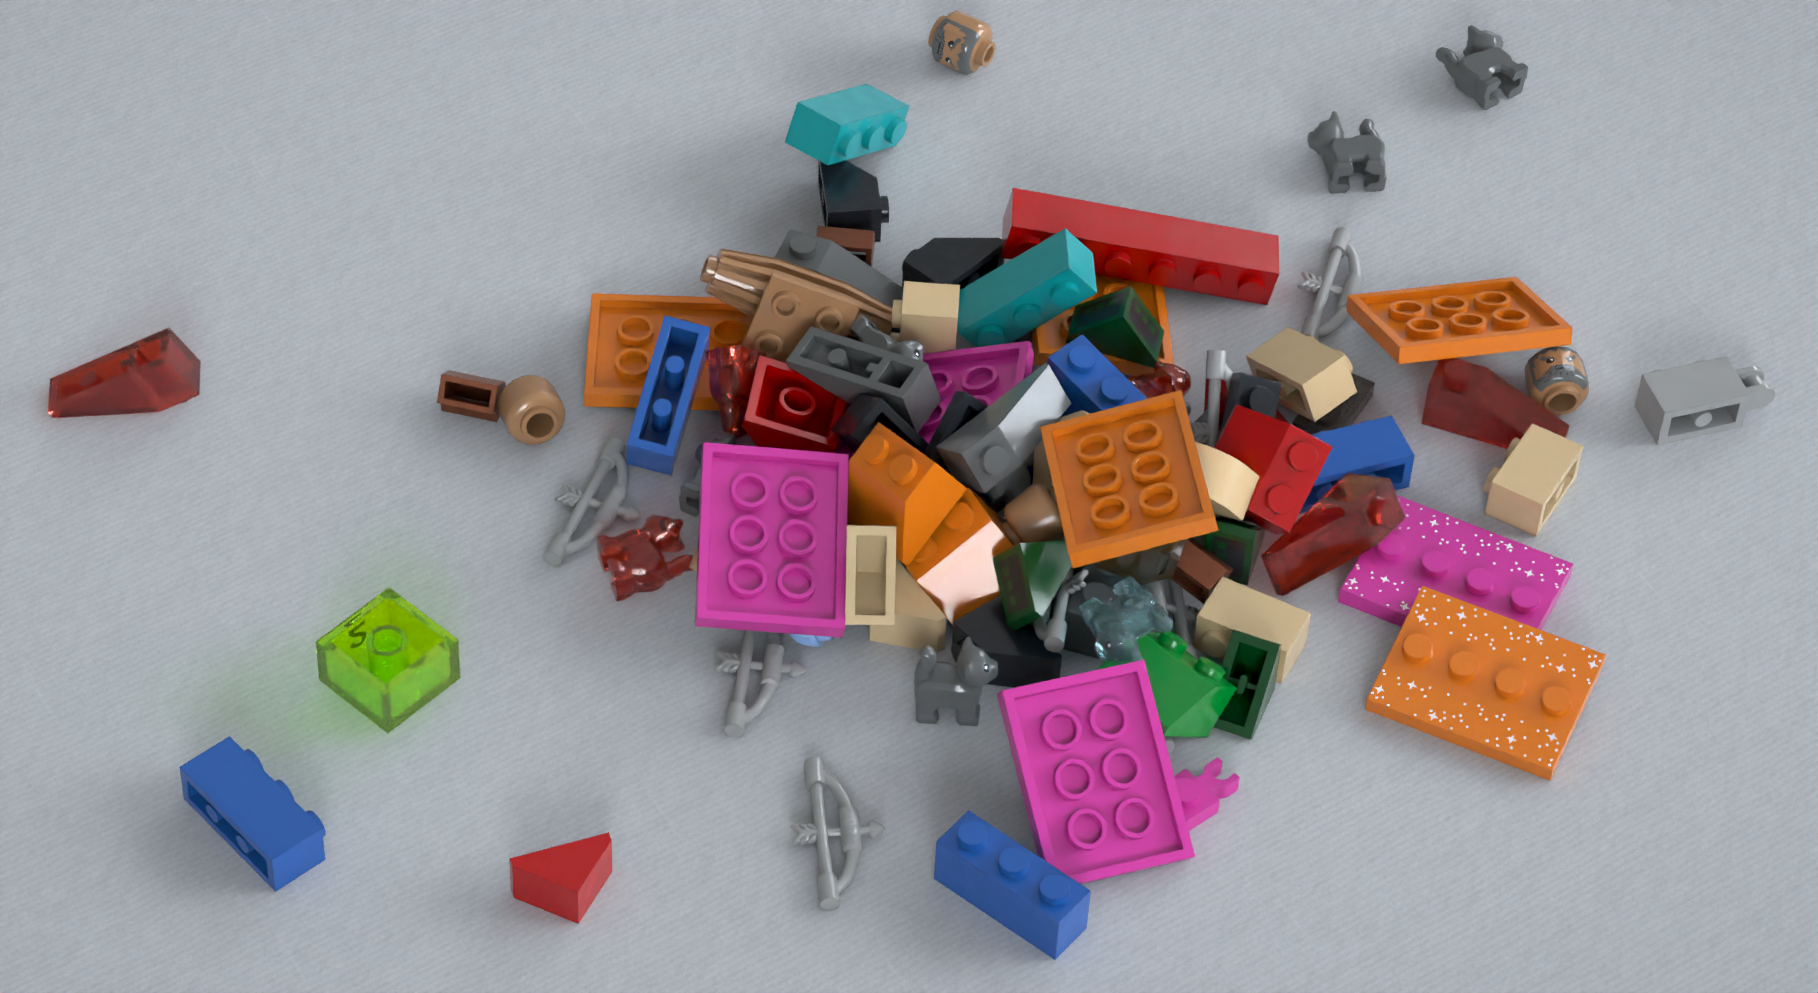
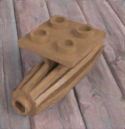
(787, 300)

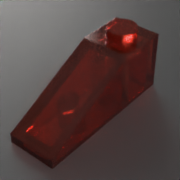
(130, 380)
(1482, 405)
(1334, 530)

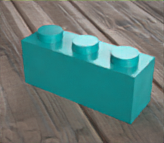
(847, 124)
(1027, 291)

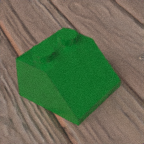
(1185, 689)

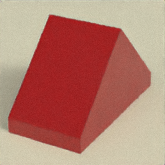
(563, 876)

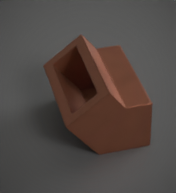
(851, 240)
(470, 387)
(1199, 570)

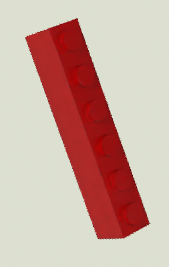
(1149, 245)

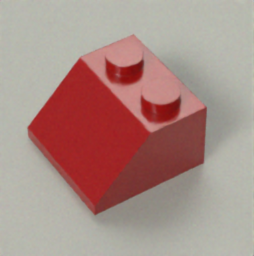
(790, 410)
(1282, 457)

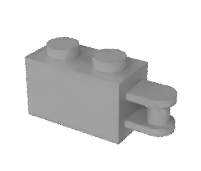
(1699, 398)

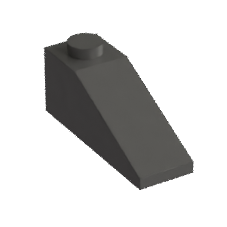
(836, 262)
(857, 368)
(1004, 432)

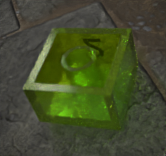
(388, 659)

